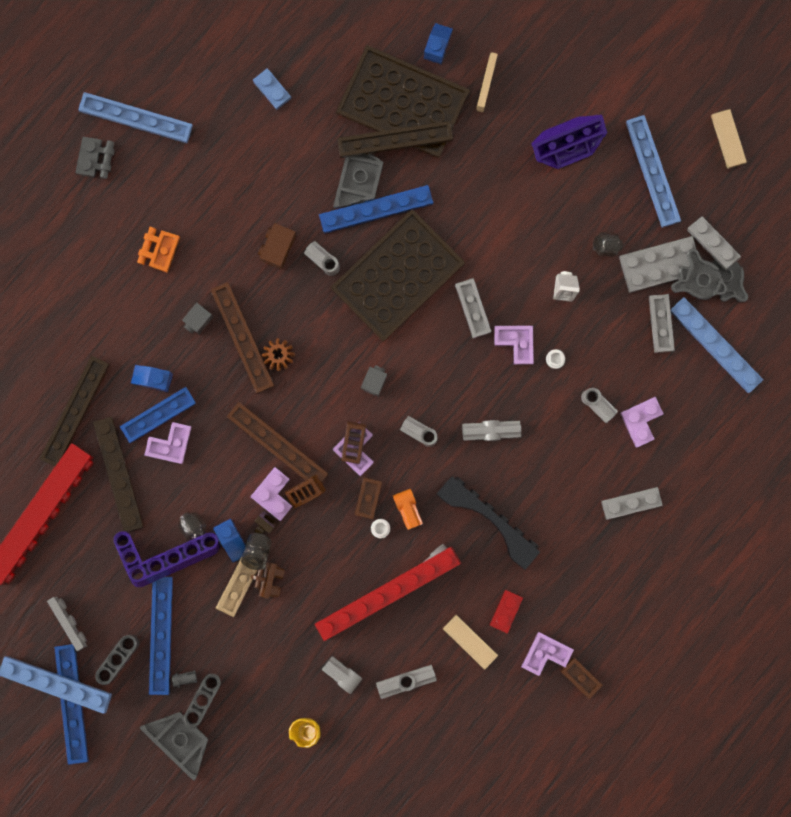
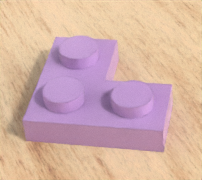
(520, 338)
(637, 418)
(174, 448)
(365, 461)
(268, 495)
(543, 649)

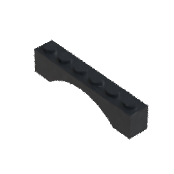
(519, 549)

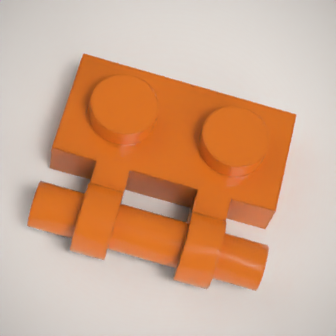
(163, 252)

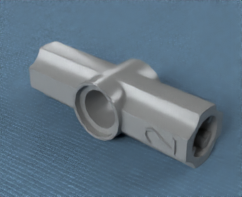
(491, 430)
(393, 685)

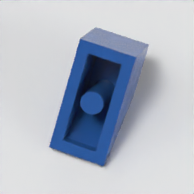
(437, 43)
(152, 378)
(230, 539)

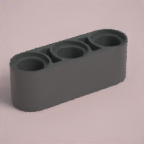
(109, 664)
(204, 691)

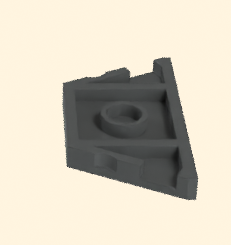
(358, 180)
(178, 742)

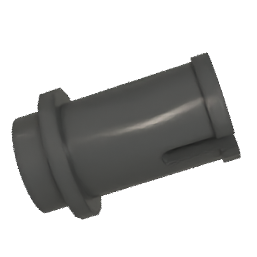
(184, 678)

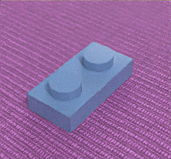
(272, 89)

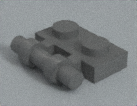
(89, 158)

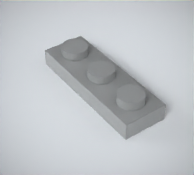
(714, 243)
(473, 308)
(661, 323)
(631, 503)
(68, 623)

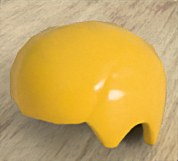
(304, 732)

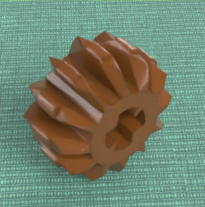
(284, 351)

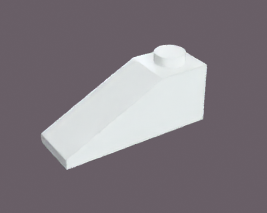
(566, 287)

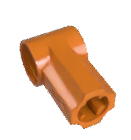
(407, 506)

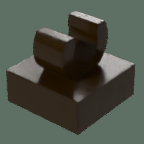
(265, 523)

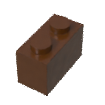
(277, 246)

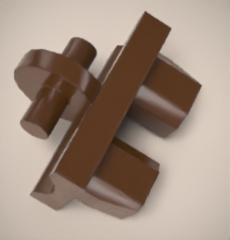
(265, 579)

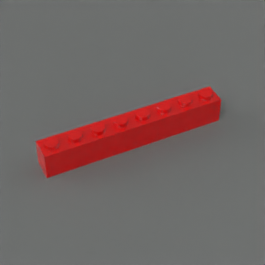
(41, 510)
(388, 593)

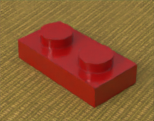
(506, 611)

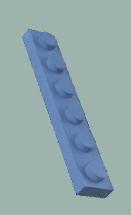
(135, 117)
(653, 171)
(716, 345)
(55, 684)

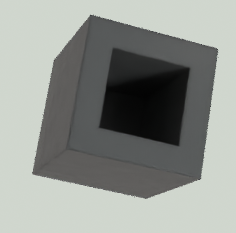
(197, 319)
(374, 380)

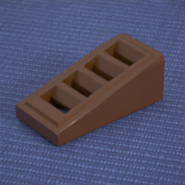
(354, 425)
(317, 486)

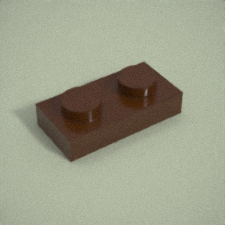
(368, 498)
(581, 678)

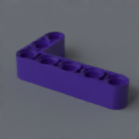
(163, 559)

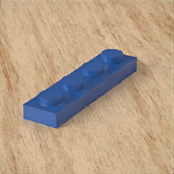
(158, 415)

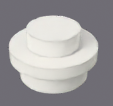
(555, 359)
(380, 528)

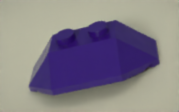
(569, 141)

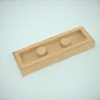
(486, 82)
(728, 139)
(236, 589)
(470, 642)

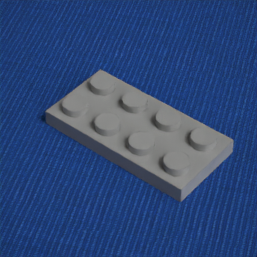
(655, 264)

